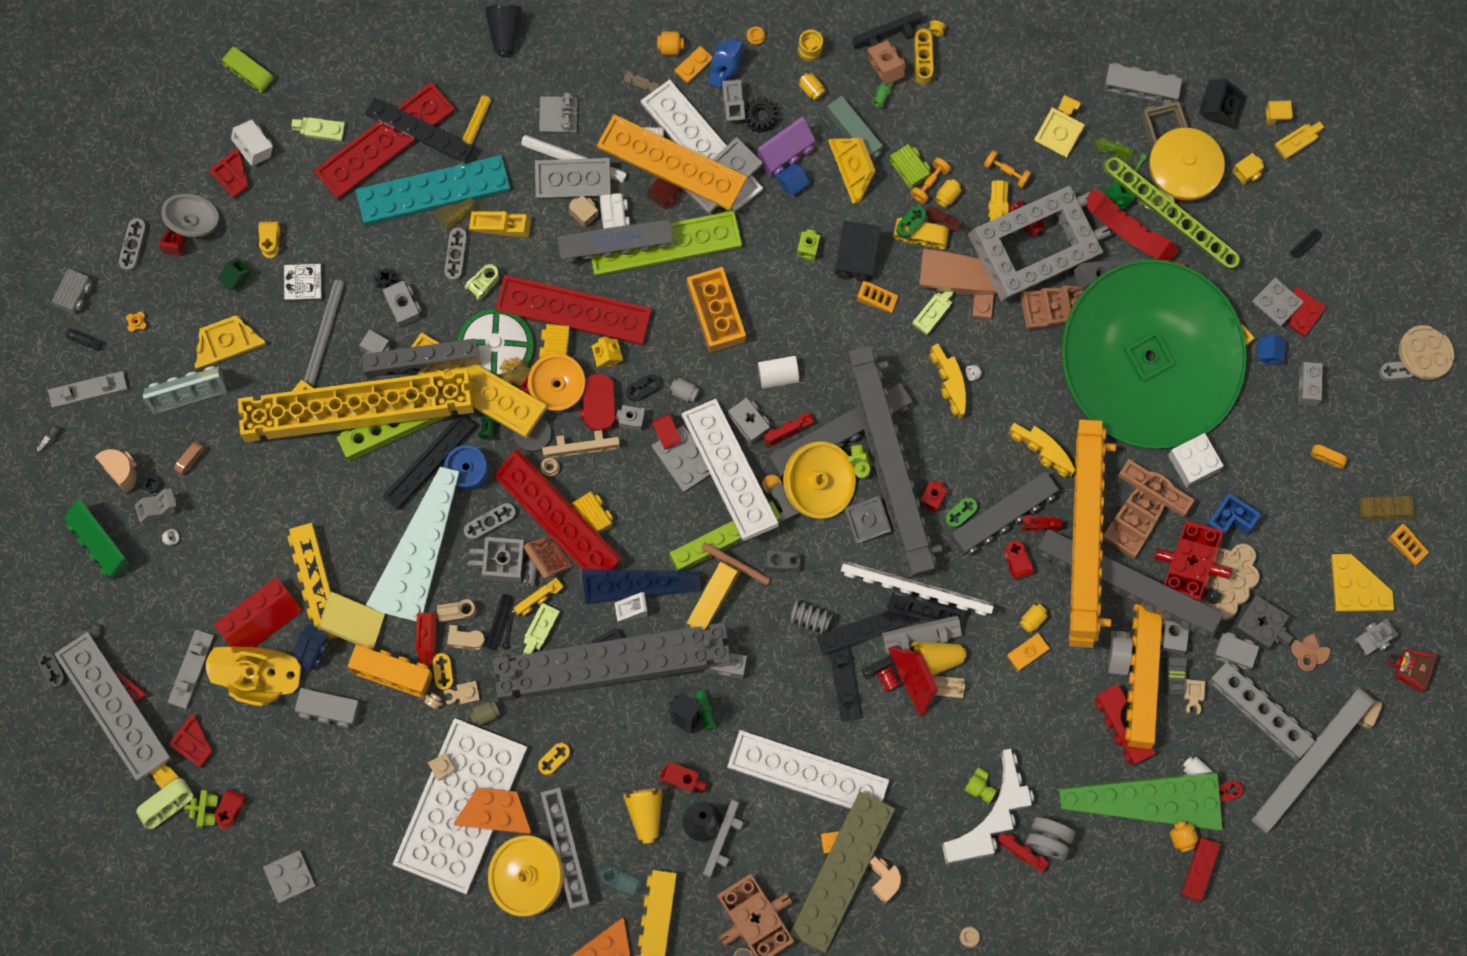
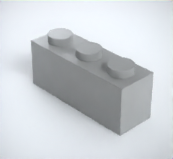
(327, 708)

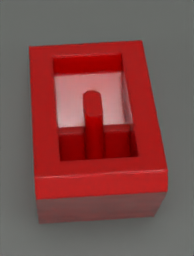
(172, 243)
(666, 430)

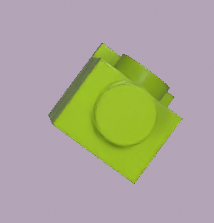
(806, 250)

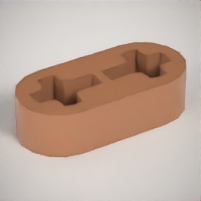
(189, 458)

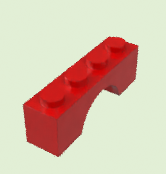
(1111, 703)

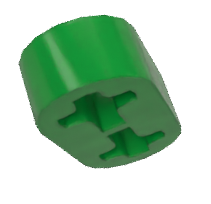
(914, 225)

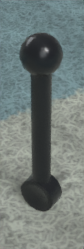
(511, 614)

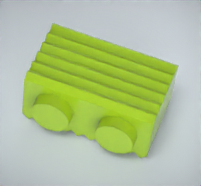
(909, 166)

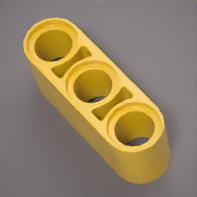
(923, 48)
(927, 234)

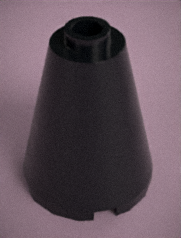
(503, 27)
(702, 829)

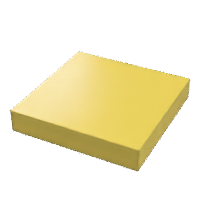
(1059, 132)

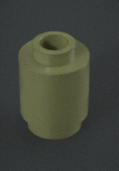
(484, 713)

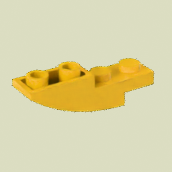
(953, 387)
(1051, 453)

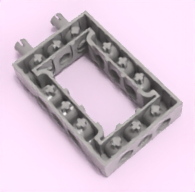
(1071, 217)

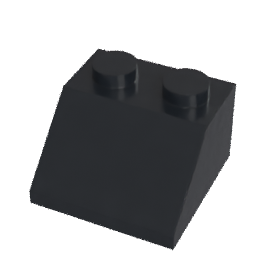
(1223, 103)

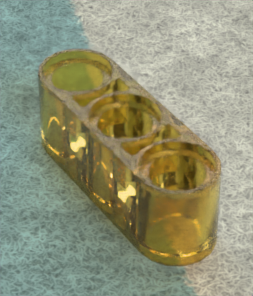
(1388, 507)

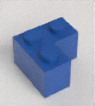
(1234, 512)

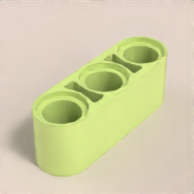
(164, 803)

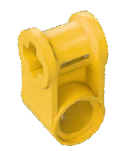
(269, 235)

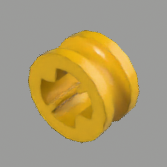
(936, 28)

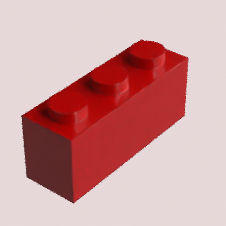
(1199, 870)

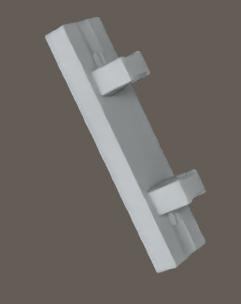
(87, 390)
(925, 632)
(191, 669)
(715, 857)

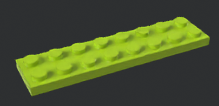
(690, 239)

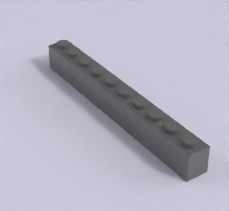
(1138, 589)

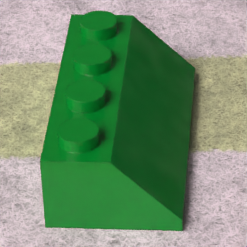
(96, 540)

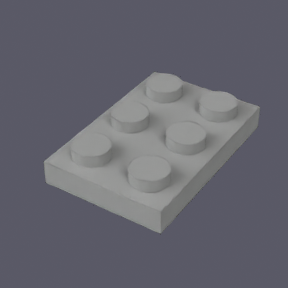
(683, 461)

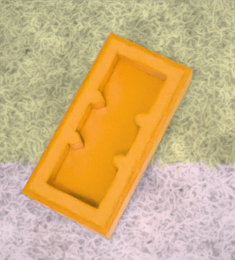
(1028, 652)

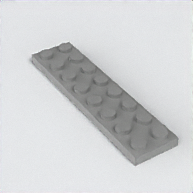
(112, 706)

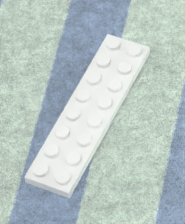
(691, 131)
(729, 470)
(925, 591)
(803, 771)

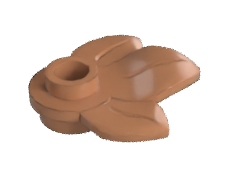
(1309, 650)

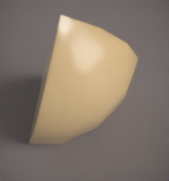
(1370, 715)

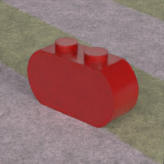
(598, 403)

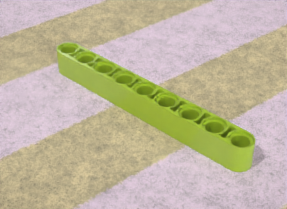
(1180, 214)

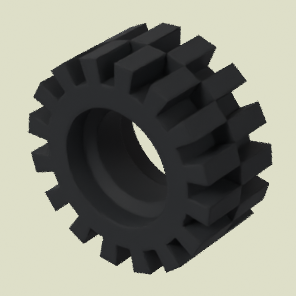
(764, 105)

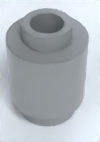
(684, 390)

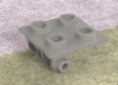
(558, 114)
(1277, 302)

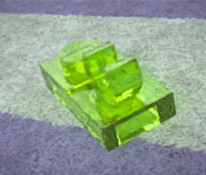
(1106, 145)

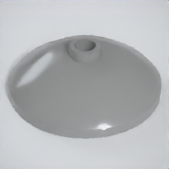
(189, 215)

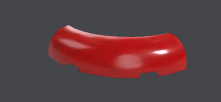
(1129, 228)

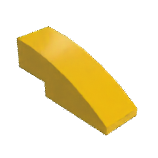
(500, 223)

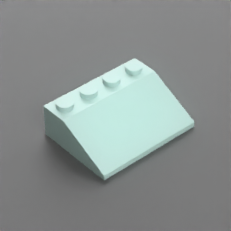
(184, 390)

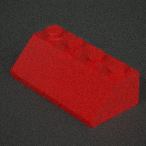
(258, 616)

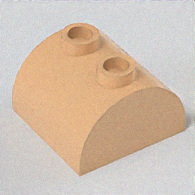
(119, 467)

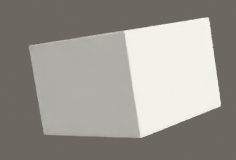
(631, 607)

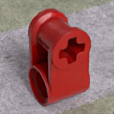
(1018, 563)
(229, 806)

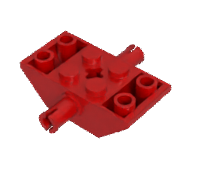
(1200, 547)

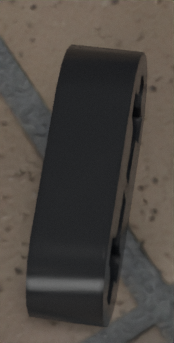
(640, 384)

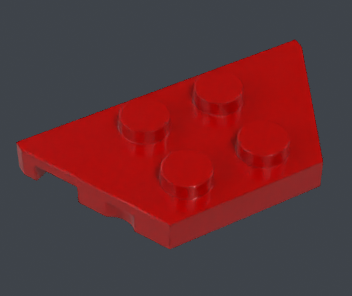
(916, 677)

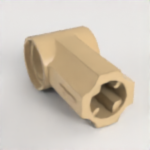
(453, 611)

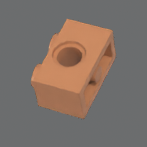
(886, 62)

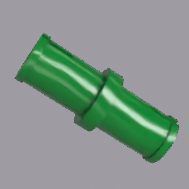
(706, 712)

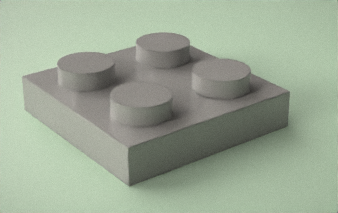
(289, 877)

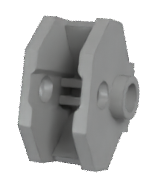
(1376, 637)

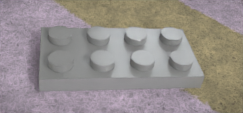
(736, 157)
(572, 178)

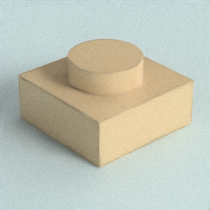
(441, 766)

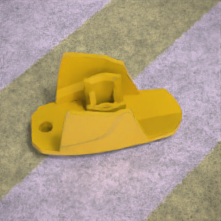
(248, 673)

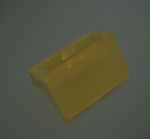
(452, 214)

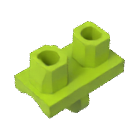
(861, 461)
(203, 818)

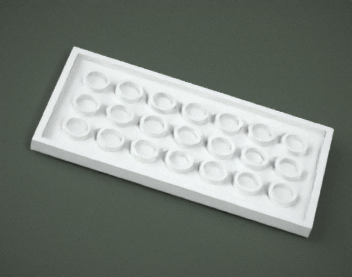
(432, 842)

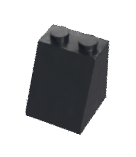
(857, 251)

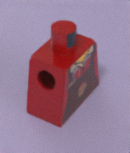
(1413, 668)
(673, 775)

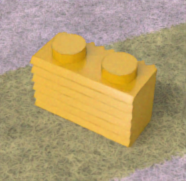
(556, 340)
(590, 509)

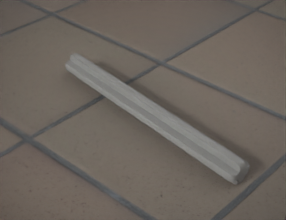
(324, 332)

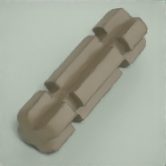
(640, 81)

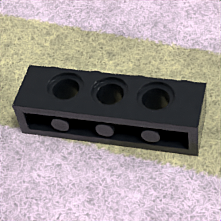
(685, 712)

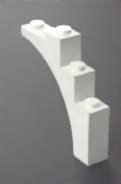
(1011, 798)

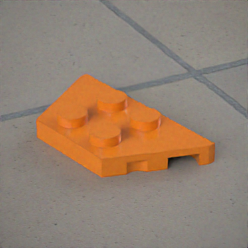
(494, 811)
(609, 943)

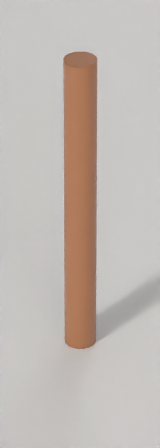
(735, 563)

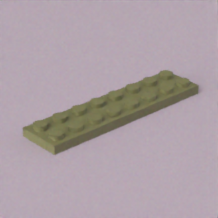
(842, 871)

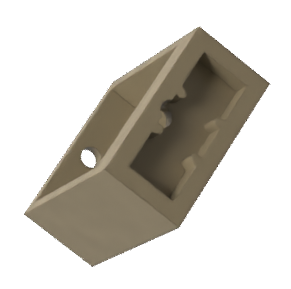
(1166, 109)

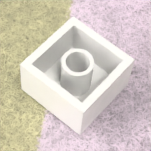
(1195, 460)

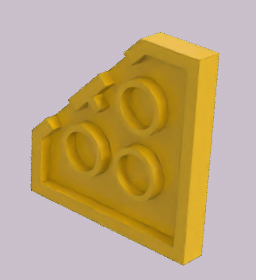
(1357, 587)

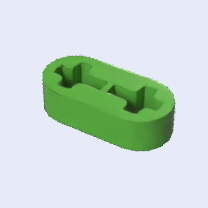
(958, 510)

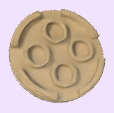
(1426, 352)

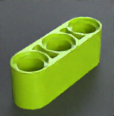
(247, 68)

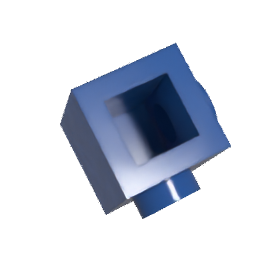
(793, 179)
(1271, 349)

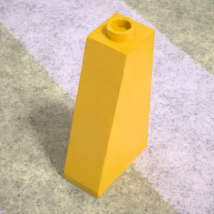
(713, 595)

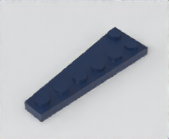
(620, 584)

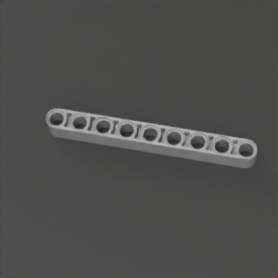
(1312, 760)

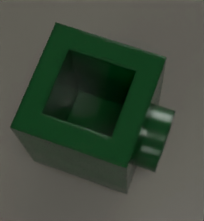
(234, 274)

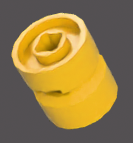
(810, 45)

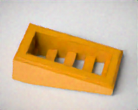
(874, 303)
(1404, 549)

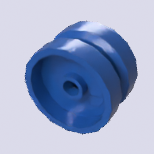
(472, 457)

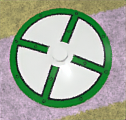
(499, 338)

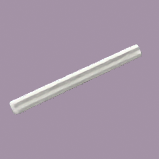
(560, 153)

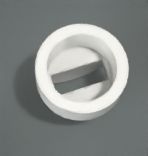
(973, 369)
(170, 533)

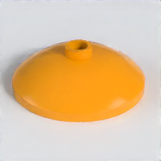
(552, 369)

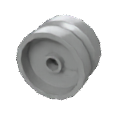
(1050, 838)

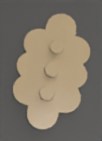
(1243, 578)

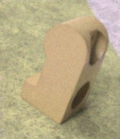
(465, 640)

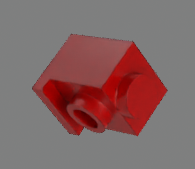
(933, 502)

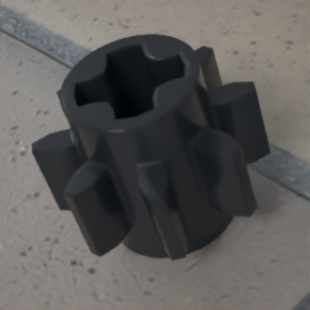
(387, 274)

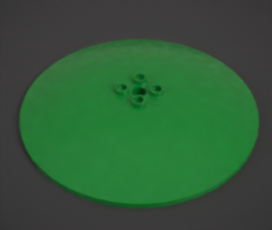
(1193, 343)

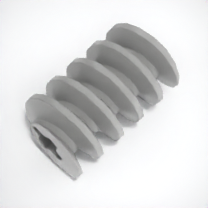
(810, 618)

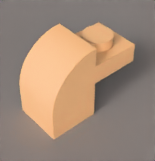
(889, 881)

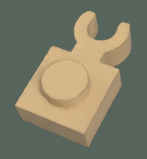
(1194, 692)
(466, 693)

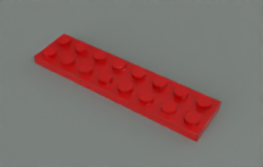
(380, 144)
(573, 309)
(555, 514)

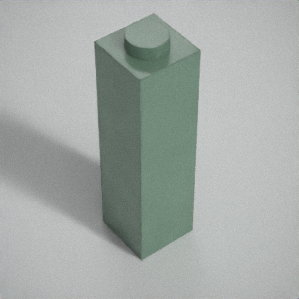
(853, 126)

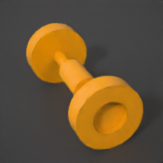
(942, 167)
(1007, 169)

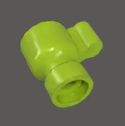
(978, 787)

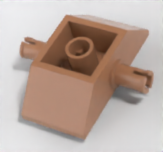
(740, 904)

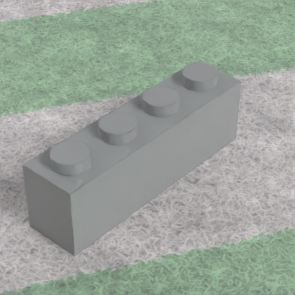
(1142, 83)

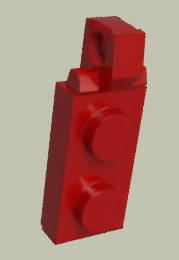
(788, 430)
(426, 637)
(1023, 853)

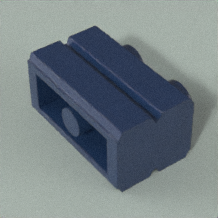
(311, 647)

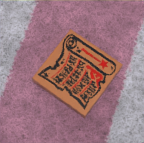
(547, 556)

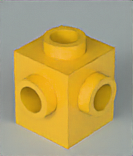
(607, 352)

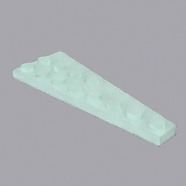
(410, 571)

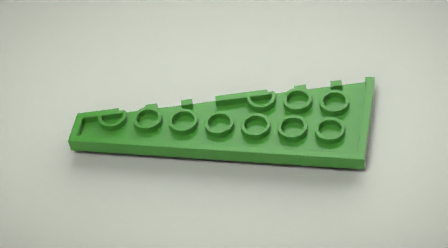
(1159, 799)

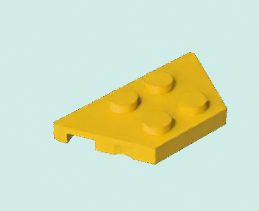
(854, 165)
(225, 341)

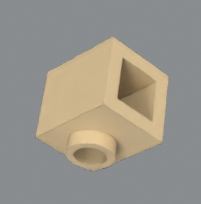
(583, 210)

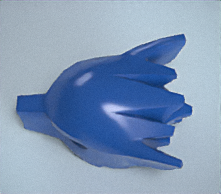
(728, 57)

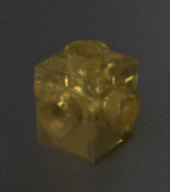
(521, 371)

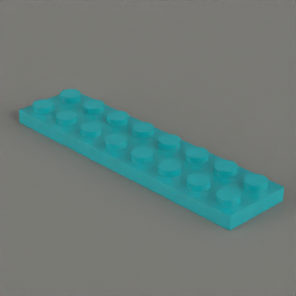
(432, 190)

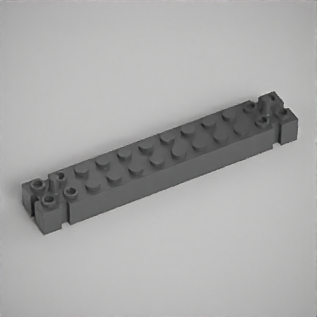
(889, 463)
(612, 662)

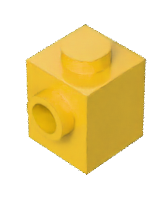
(1248, 169)

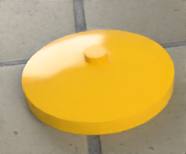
(1186, 164)
(819, 480)
(525, 876)

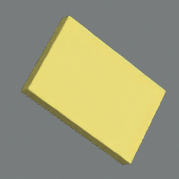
(351, 620)

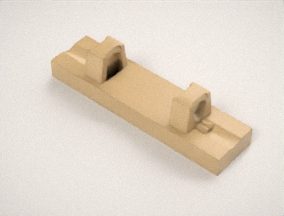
(596, 445)

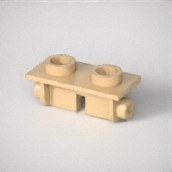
(949, 686)

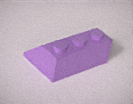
(786, 147)

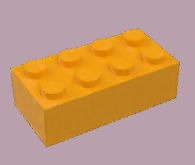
(716, 310)
(390, 671)

